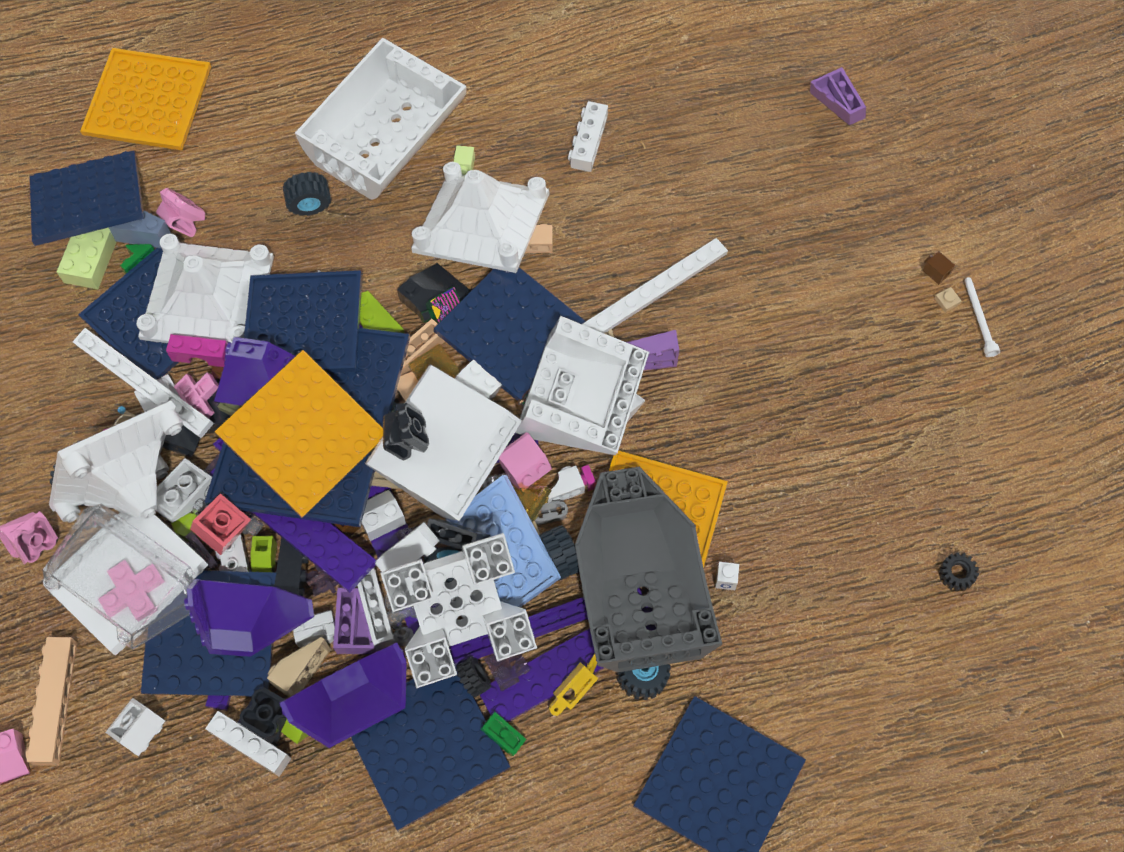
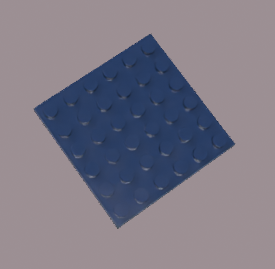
(85, 198)
(308, 314)
(116, 317)
(505, 327)
(181, 666)
(429, 751)
(719, 782)

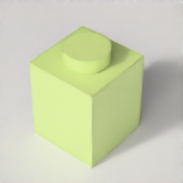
(465, 158)

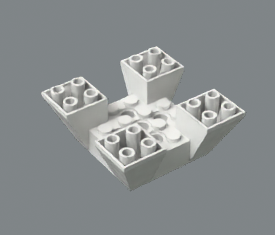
(484, 613)

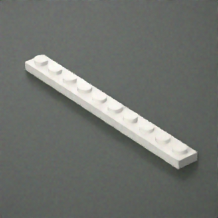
(657, 287)
(141, 381)

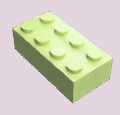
(87, 258)

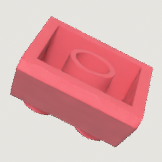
(220, 524)

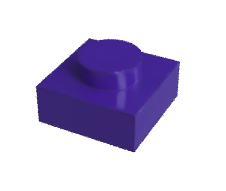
(218, 702)

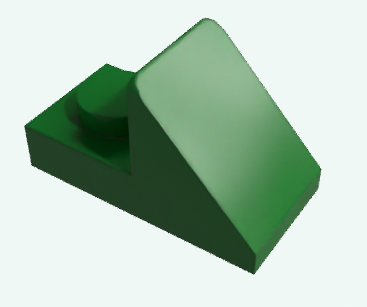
(138, 253)

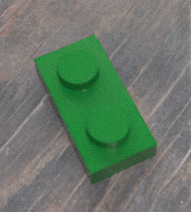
(503, 734)

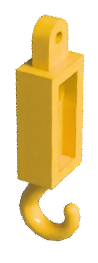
(579, 680)

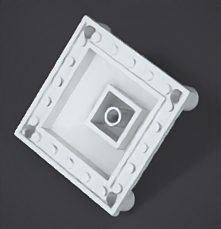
(481, 219)
(201, 291)
(115, 466)

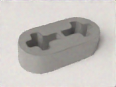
(552, 517)

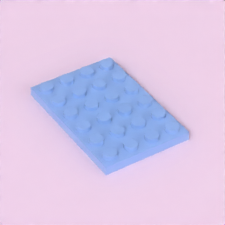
(501, 511)

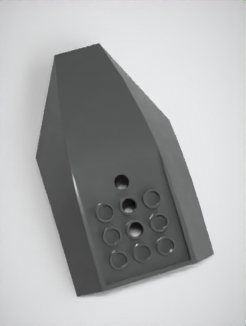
(636, 541)

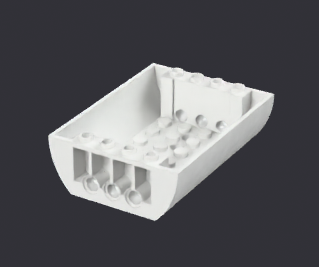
(363, 113)

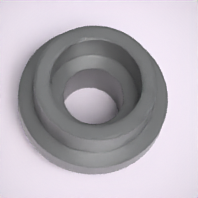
(403, 636)

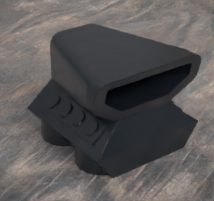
(404, 431)
(264, 716)

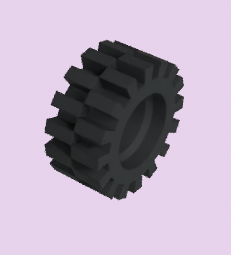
(966, 563)
(473, 676)

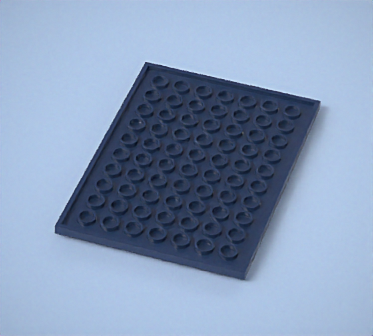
(374, 389)

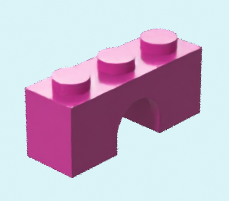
(185, 347)

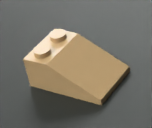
(298, 668)

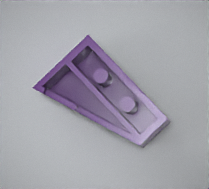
(839, 96)
(662, 350)
(351, 625)

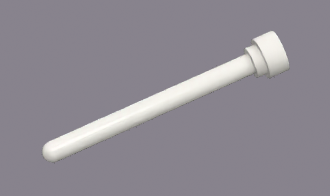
(990, 347)

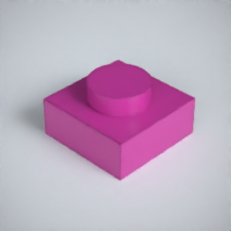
(588, 478)

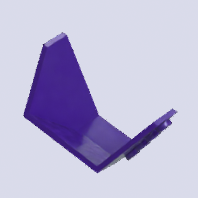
(248, 368)
(243, 617)
(351, 698)

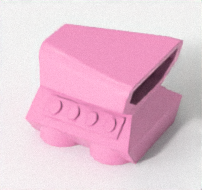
(179, 212)
(28, 536)

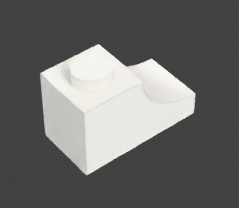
(568, 485)

